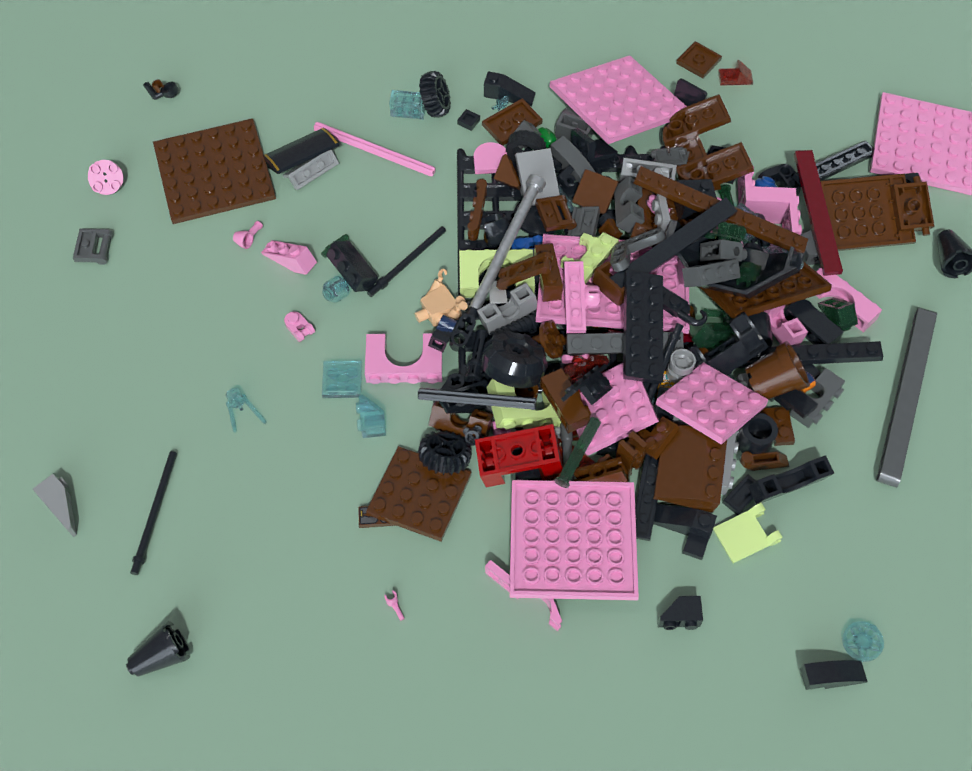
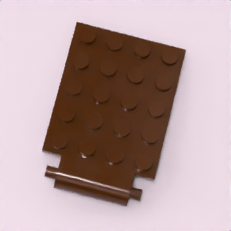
(877, 211)

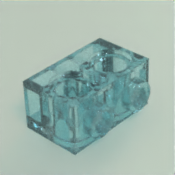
(406, 105)

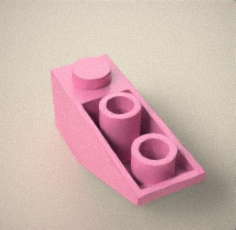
(292, 256)

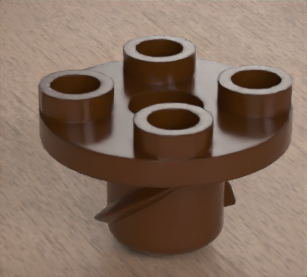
(550, 339)

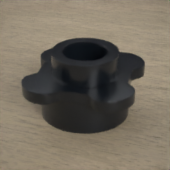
(468, 432)

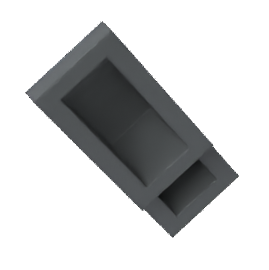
(568, 155)

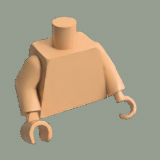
(440, 302)

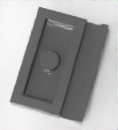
(586, 221)

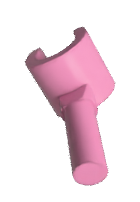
(394, 603)

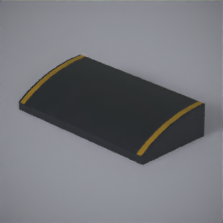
(300, 150)

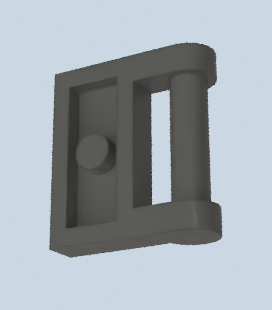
(86, 245)

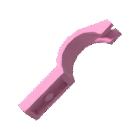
(503, 579)

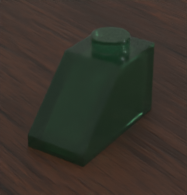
(839, 312)

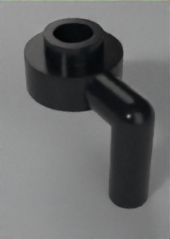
(168, 91)

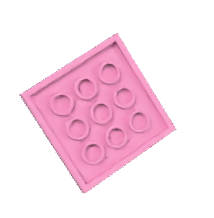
(712, 402)
(620, 410)

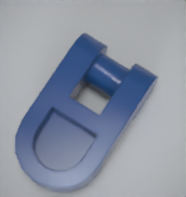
(524, 243)

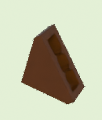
(506, 173)

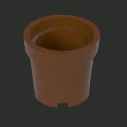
(778, 372)

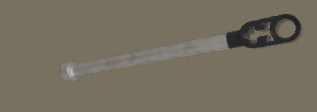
(535, 185)

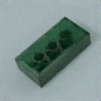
(713, 334)

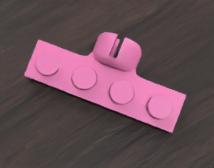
(578, 297)

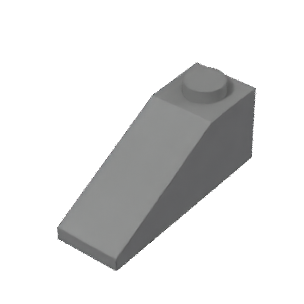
(58, 500)

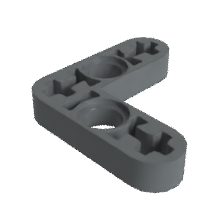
(622, 251)

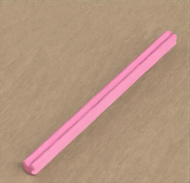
(378, 150)

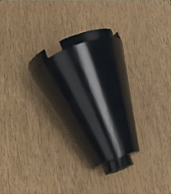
(954, 254)
(159, 651)

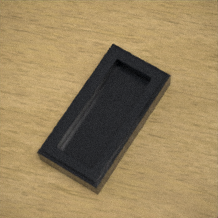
(740, 496)

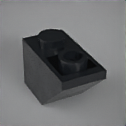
(684, 612)

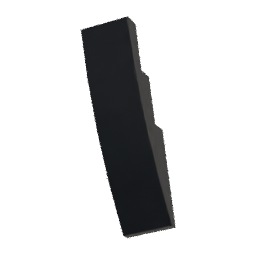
(797, 401)

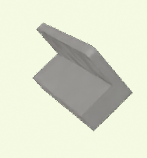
(311, 169)

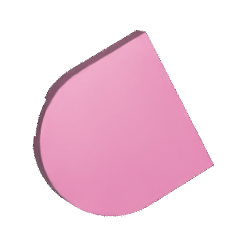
(488, 157)

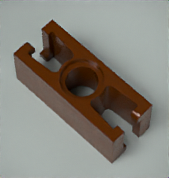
(632, 452)
(606, 471)

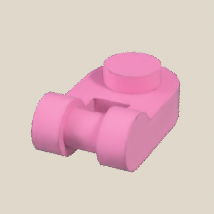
(294, 322)

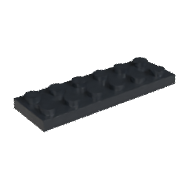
(643, 327)

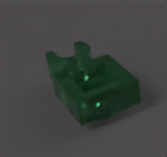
(748, 272)

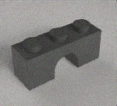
(625, 208)
(711, 273)
(827, 387)

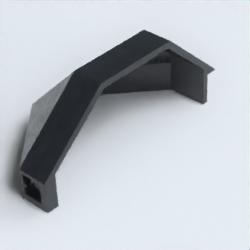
(774, 266)

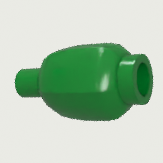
(548, 136)

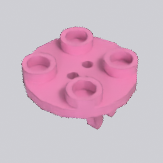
(113, 175)

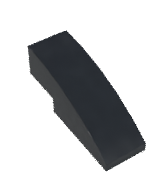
(833, 674)

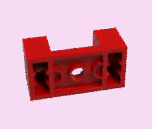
(539, 451)

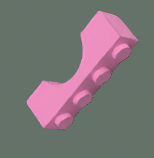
(866, 310)

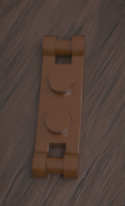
(476, 215)
(524, 270)

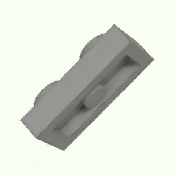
(661, 211)

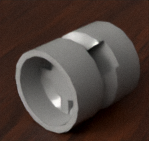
(680, 365)

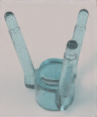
(236, 400)

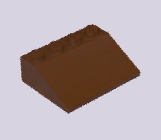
(691, 470)

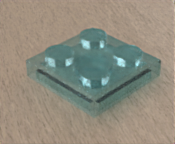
(342, 379)

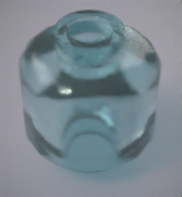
(335, 289)

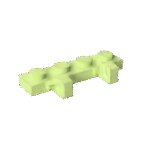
(597, 252)

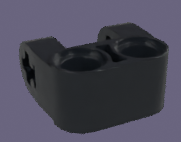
(782, 176)

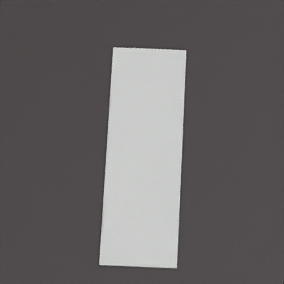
(497, 295)

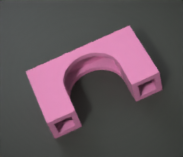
(381, 370)

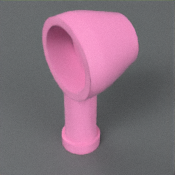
(245, 238)

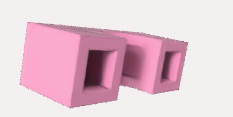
(785, 330)

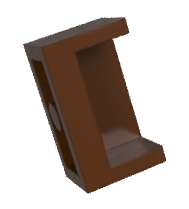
(608, 286)

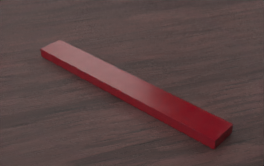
(818, 213)

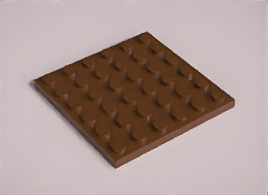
(213, 171)

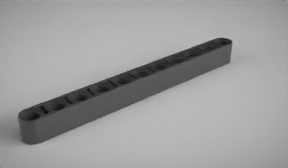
(906, 398)

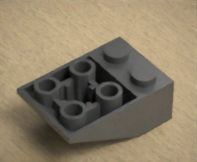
(571, 120)

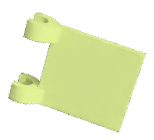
(744, 534)

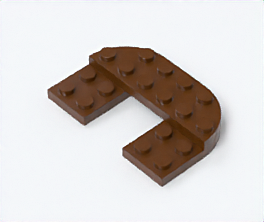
(684, 132)

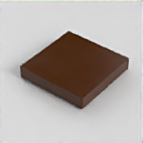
(699, 59)
(595, 191)

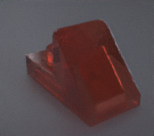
(735, 76)

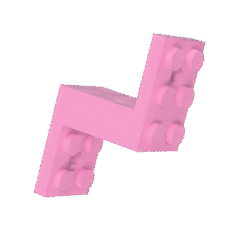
(775, 203)

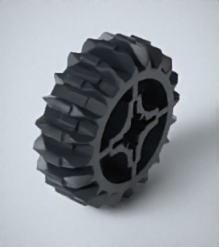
(434, 94)
(444, 452)

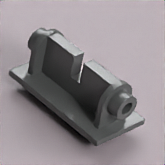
(676, 156)

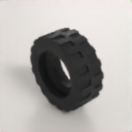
(525, 138)

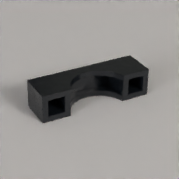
(791, 480)

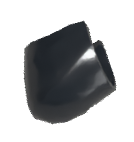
(495, 228)

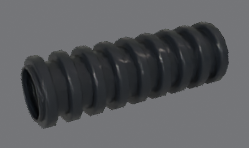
(520, 326)

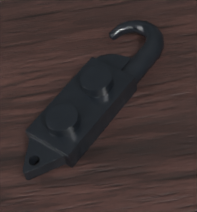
(680, 308)

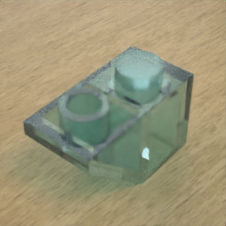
(371, 418)

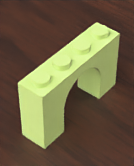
(476, 261)
(517, 417)

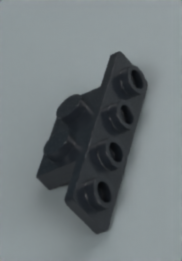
(592, 385)

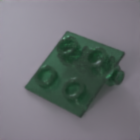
(729, 232)

